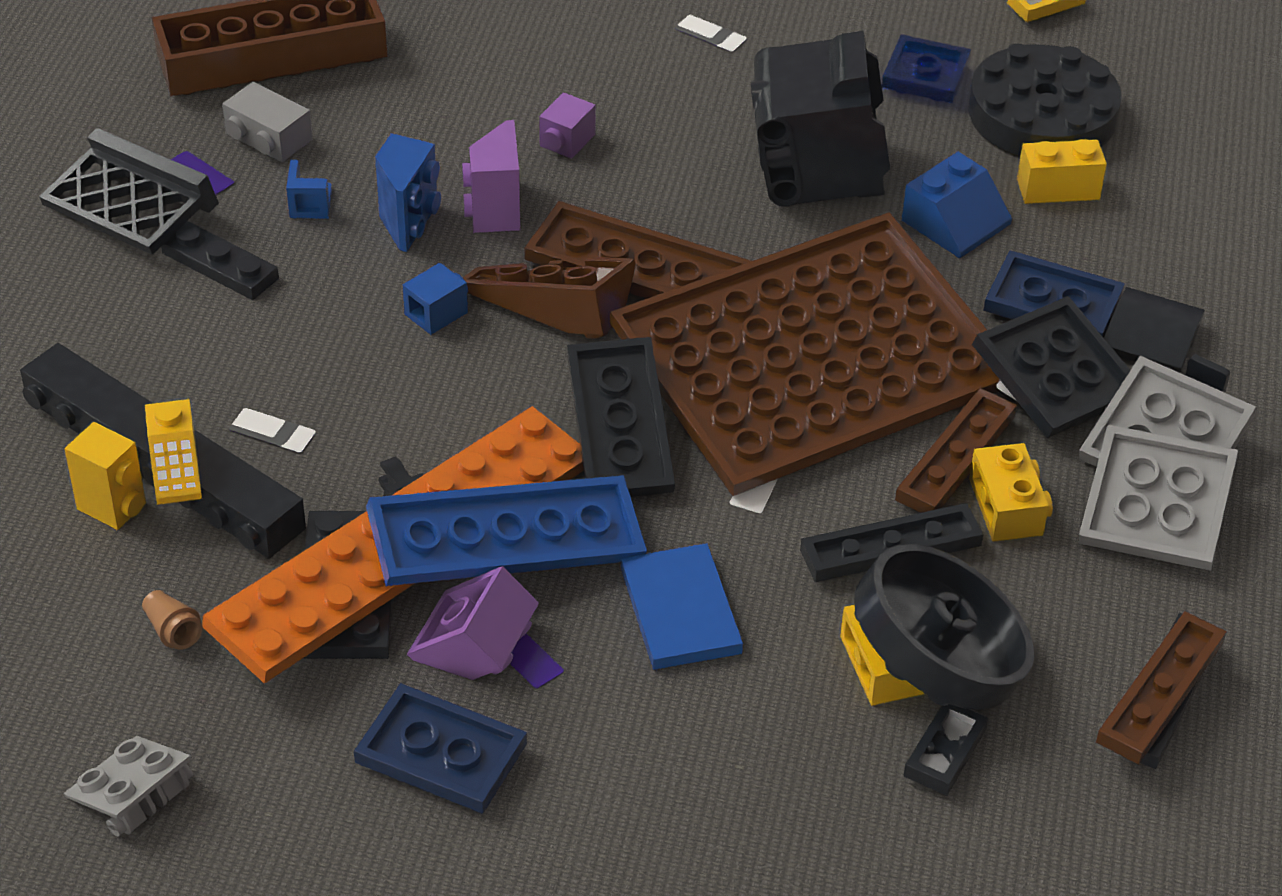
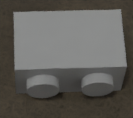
(267, 121)

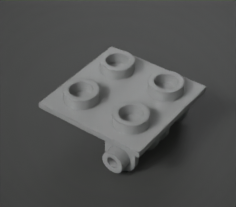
(132, 782)

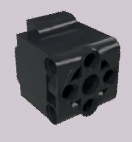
(820, 120)

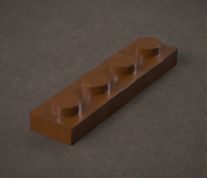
(951, 456)
(1161, 687)

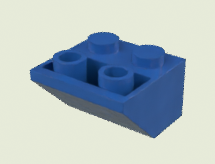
(406, 187)

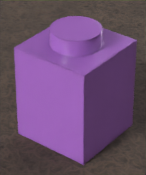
(567, 125)

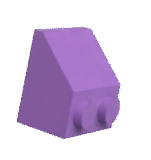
(493, 181)
(476, 626)

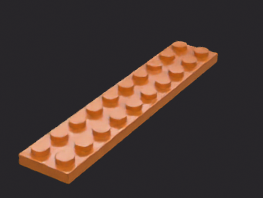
(341, 575)

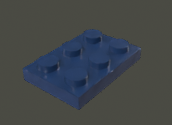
(1032, 283)
(441, 748)

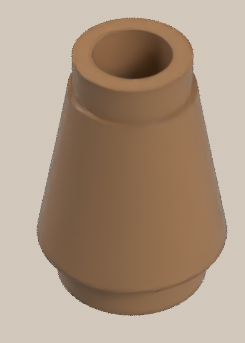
(172, 620)

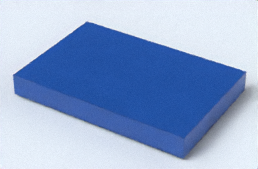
(681, 606)

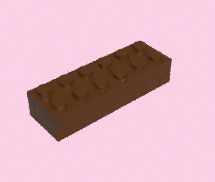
(265, 40)

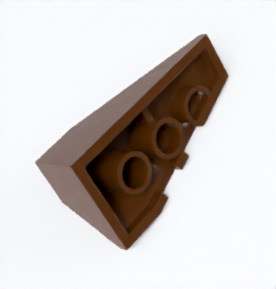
(556, 295)

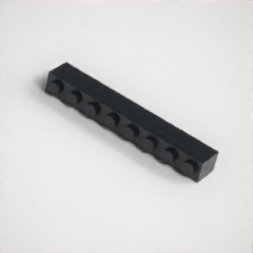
(233, 492)

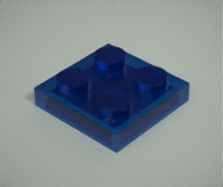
(926, 68)

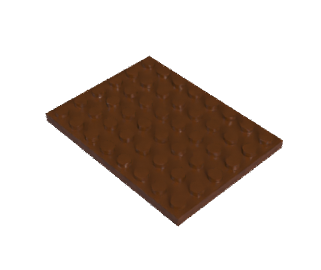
(810, 351)

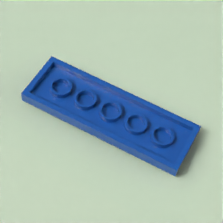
(505, 526)

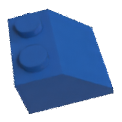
(955, 205)

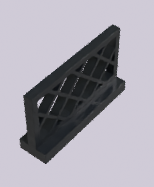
(146, 172)

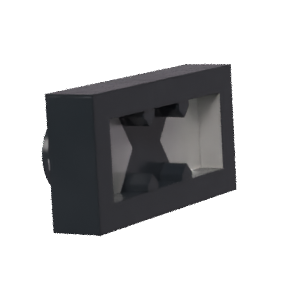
(945, 748)

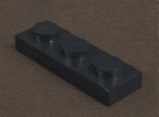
(220, 260)

